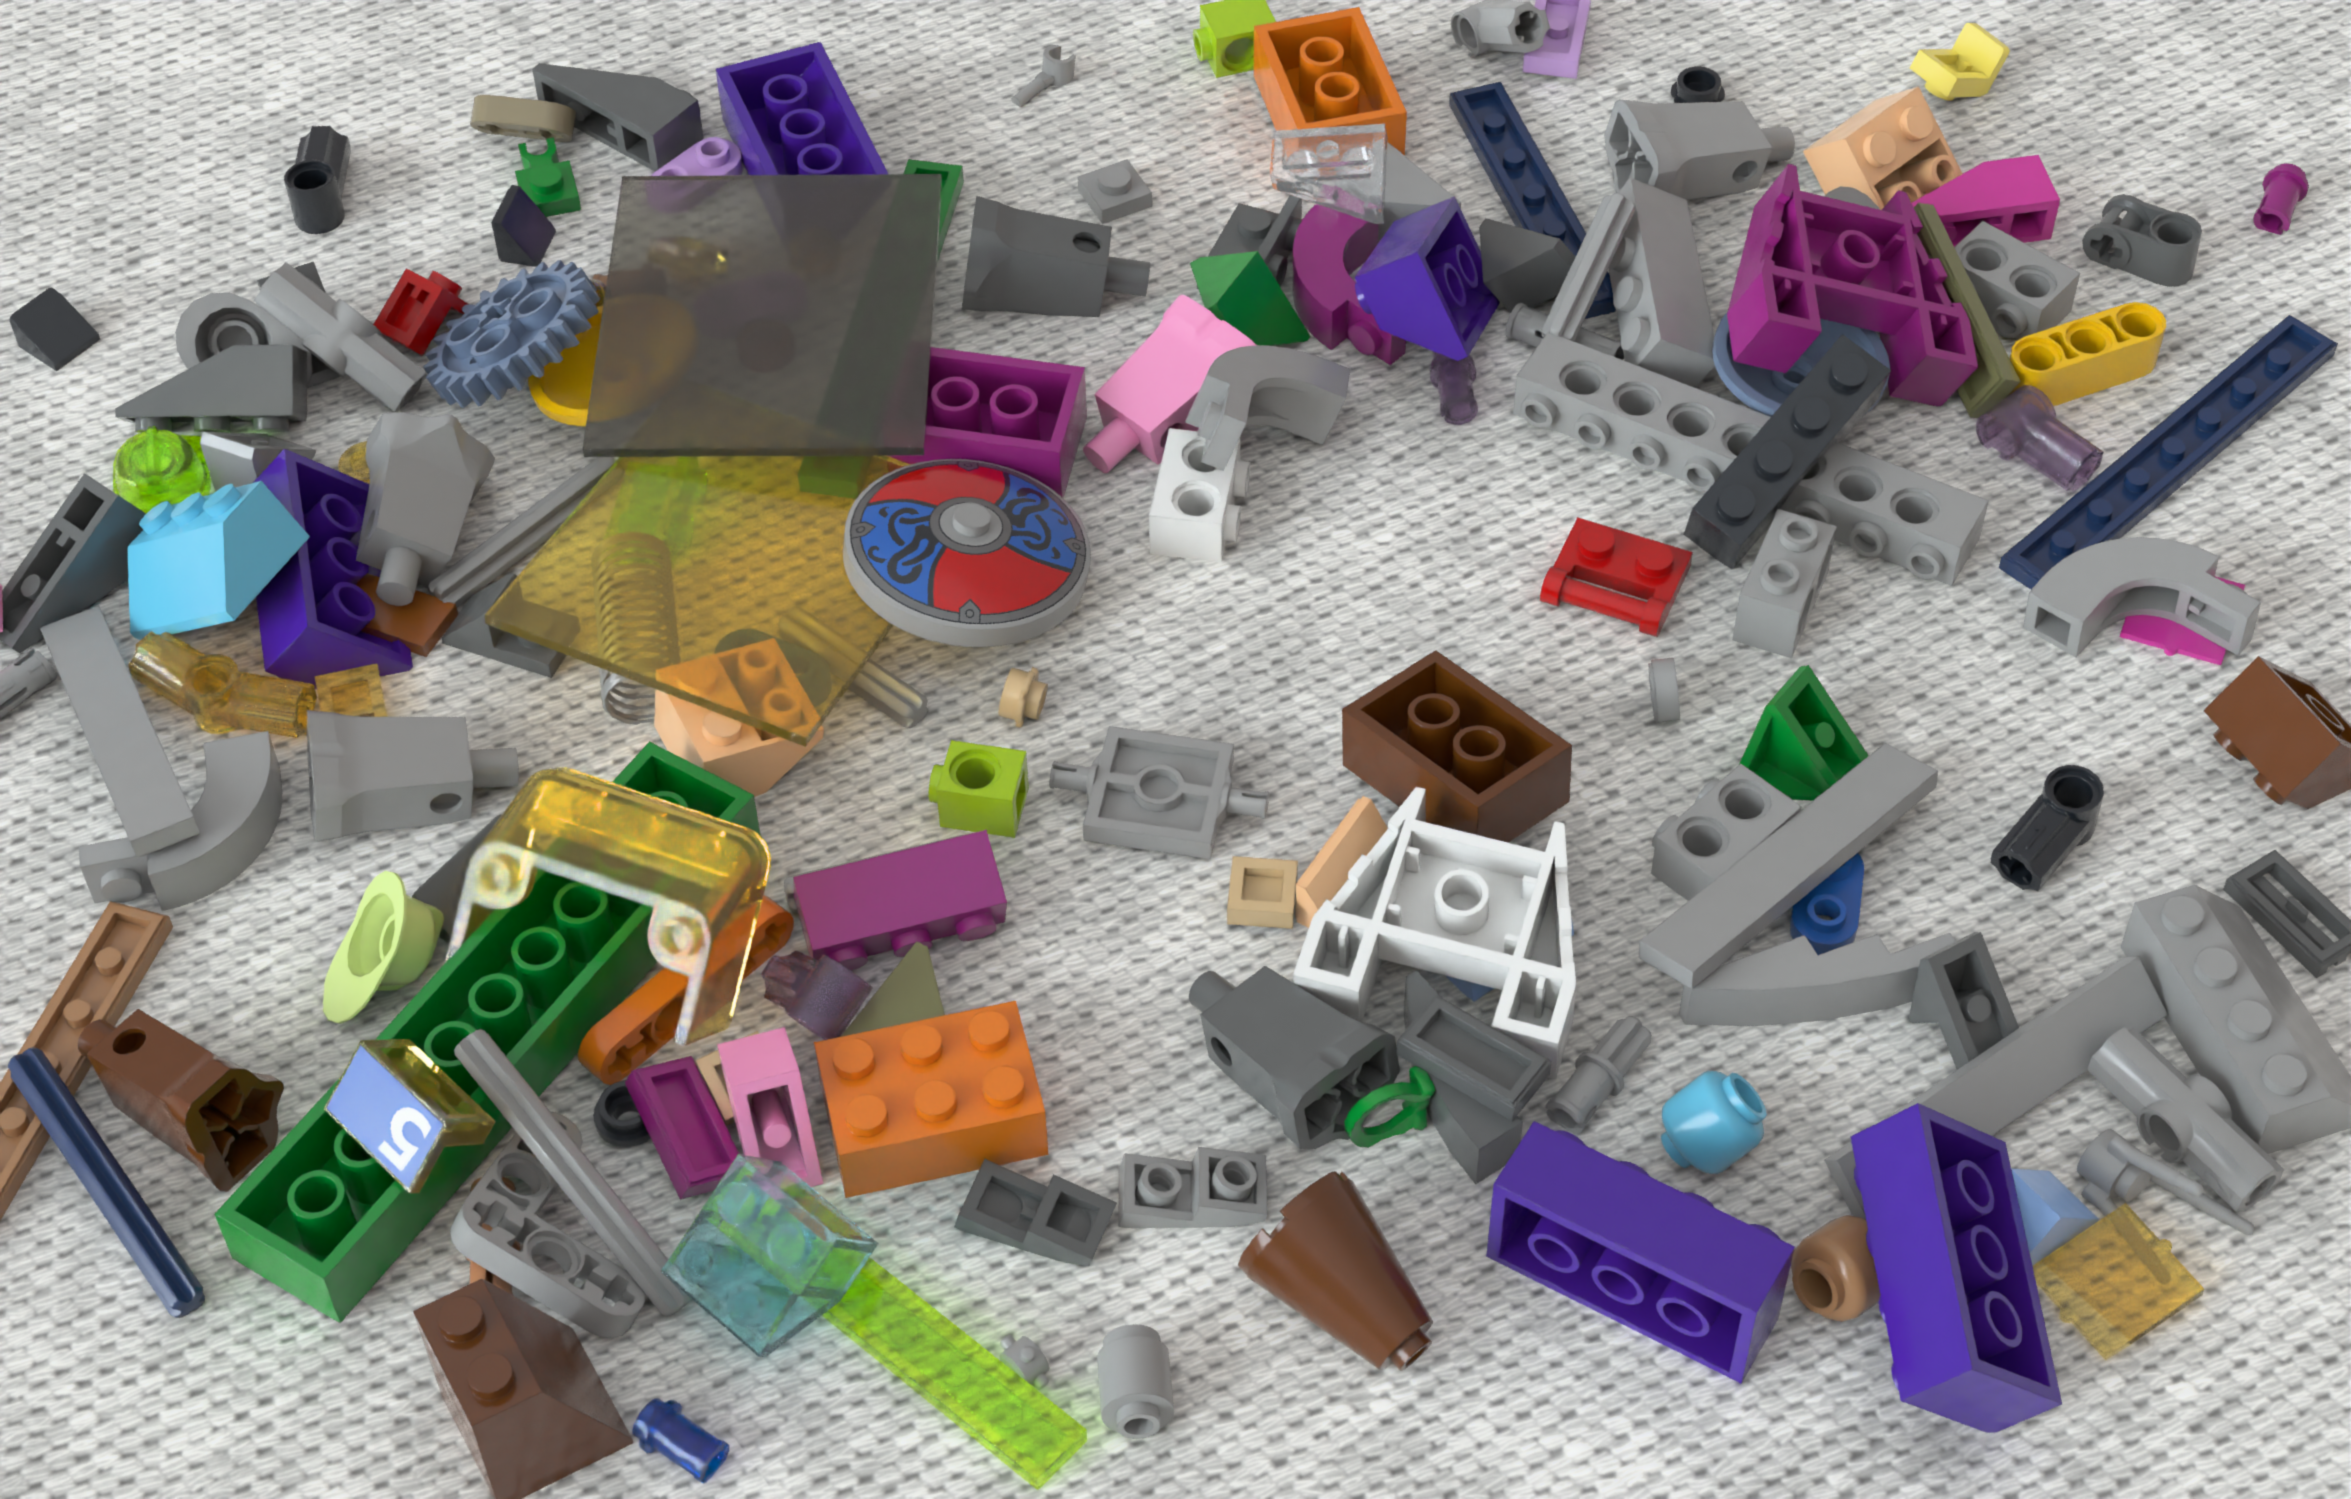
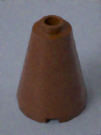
(1341, 1274)

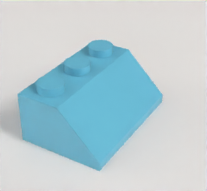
(207, 558)

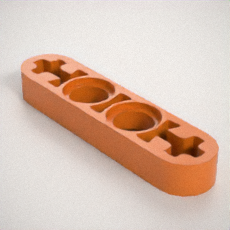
(637, 1030)

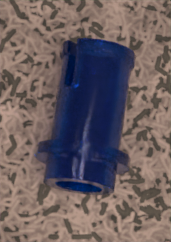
(679, 1439)

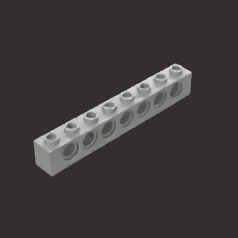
(1698, 435)

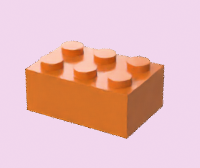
(1326, 75)
(931, 1098)

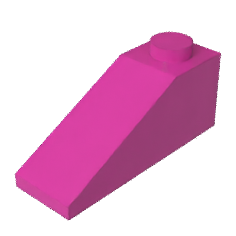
(2004, 193)

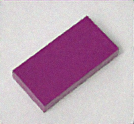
(683, 1124)

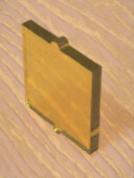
(2116, 1281)

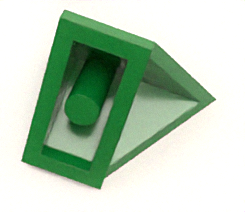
(1248, 298)
(1802, 740)

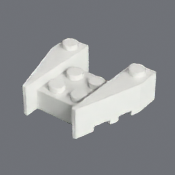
(1457, 911)

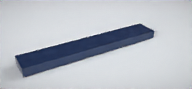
(1521, 173)

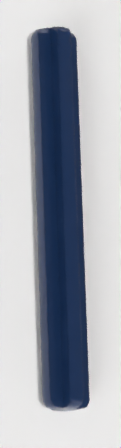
(107, 1183)

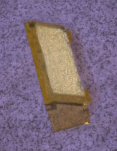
(685, 864)

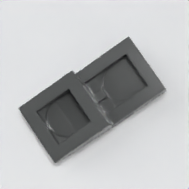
(1048, 1221)

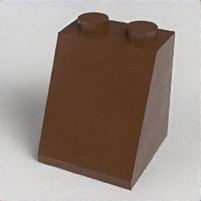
(518, 1389)

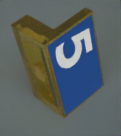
(404, 1109)

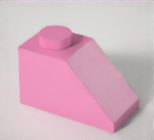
(770, 1102)

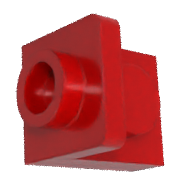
(418, 309)

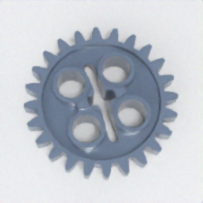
(511, 333)

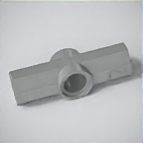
(340, 337)
(2185, 1119)

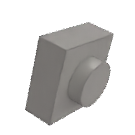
(1115, 191)

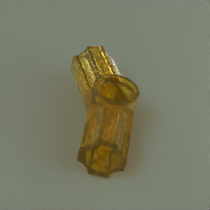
(218, 692)

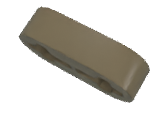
(522, 118)

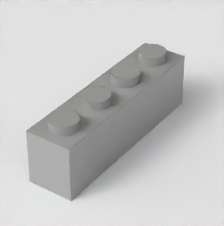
(1661, 288)

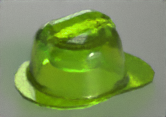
(160, 468)

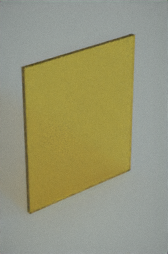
(710, 584)

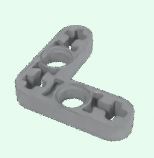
(516, 1219)

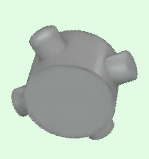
(1025, 1360)

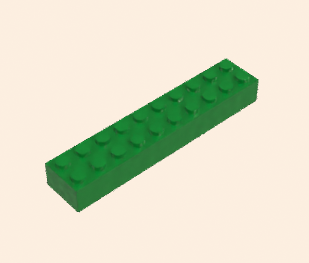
(530, 976)

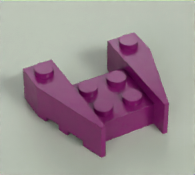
(1851, 267)

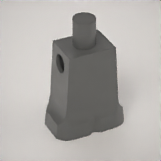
(1043, 264)
(1293, 1052)

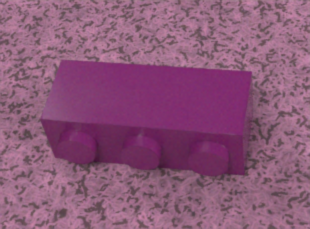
(901, 900)

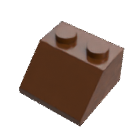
(2285, 733)

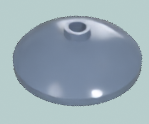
(1768, 389)

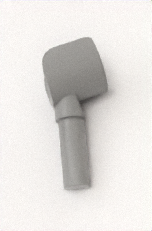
(1054, 73)

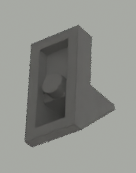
(473, 635)
(1964, 996)

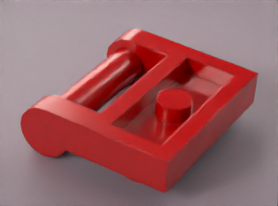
(1621, 564)

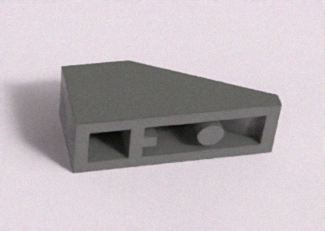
(625, 111)
(71, 563)

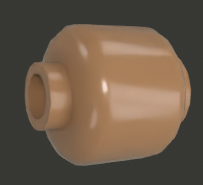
(1836, 1270)

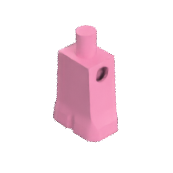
(1159, 384)

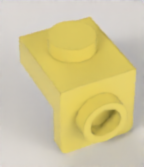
(1965, 68)

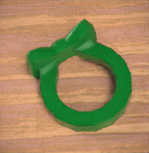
(1414, 1112)

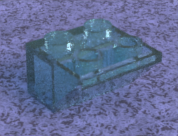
(767, 1254)

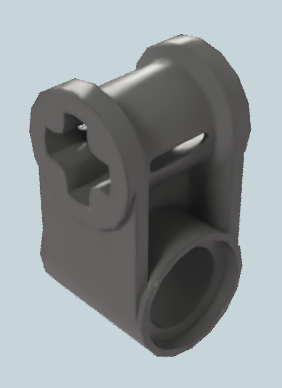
(2148, 241)

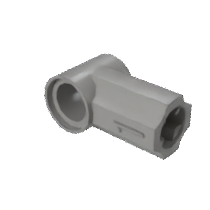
(1500, 27)

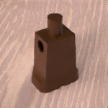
(186, 1095)

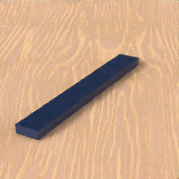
(2174, 449)

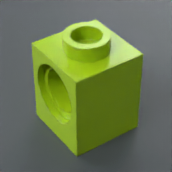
(1228, 34)
(980, 788)

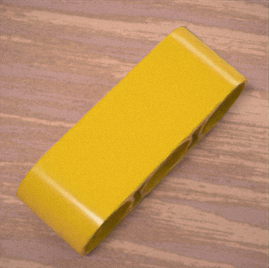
(2091, 352)

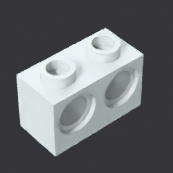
(1194, 501)

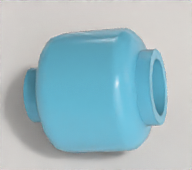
(1713, 1122)

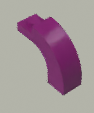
(1324, 256)

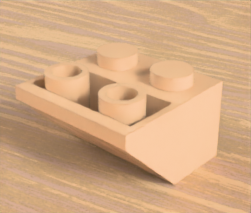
(1885, 150)
(726, 746)

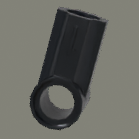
(318, 180)
(2050, 827)

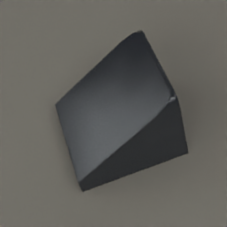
(521, 229)
(52, 329)

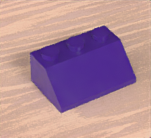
(1428, 282)

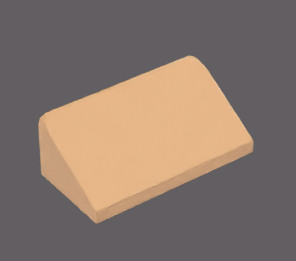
(1330, 868)

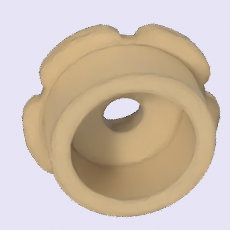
(1022, 696)

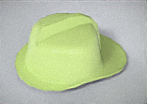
(382, 949)

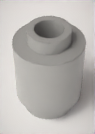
(1135, 1381)

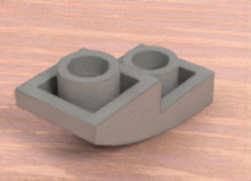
(1210, 1191)

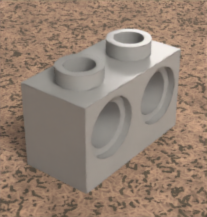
(2016, 282)
(1784, 583)
(1718, 830)

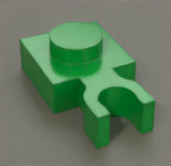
(548, 181)

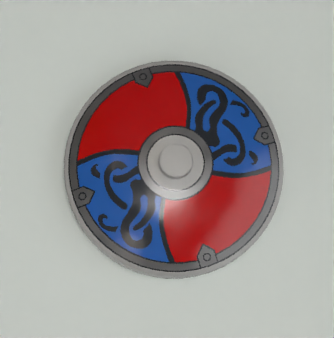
(966, 553)

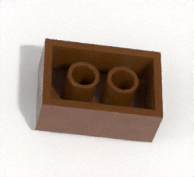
(1470, 748)

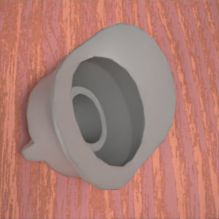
(229, 320)

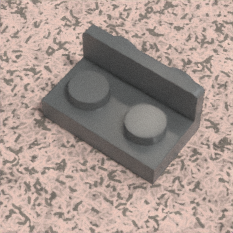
(1264, 232)

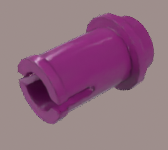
(2283, 189)

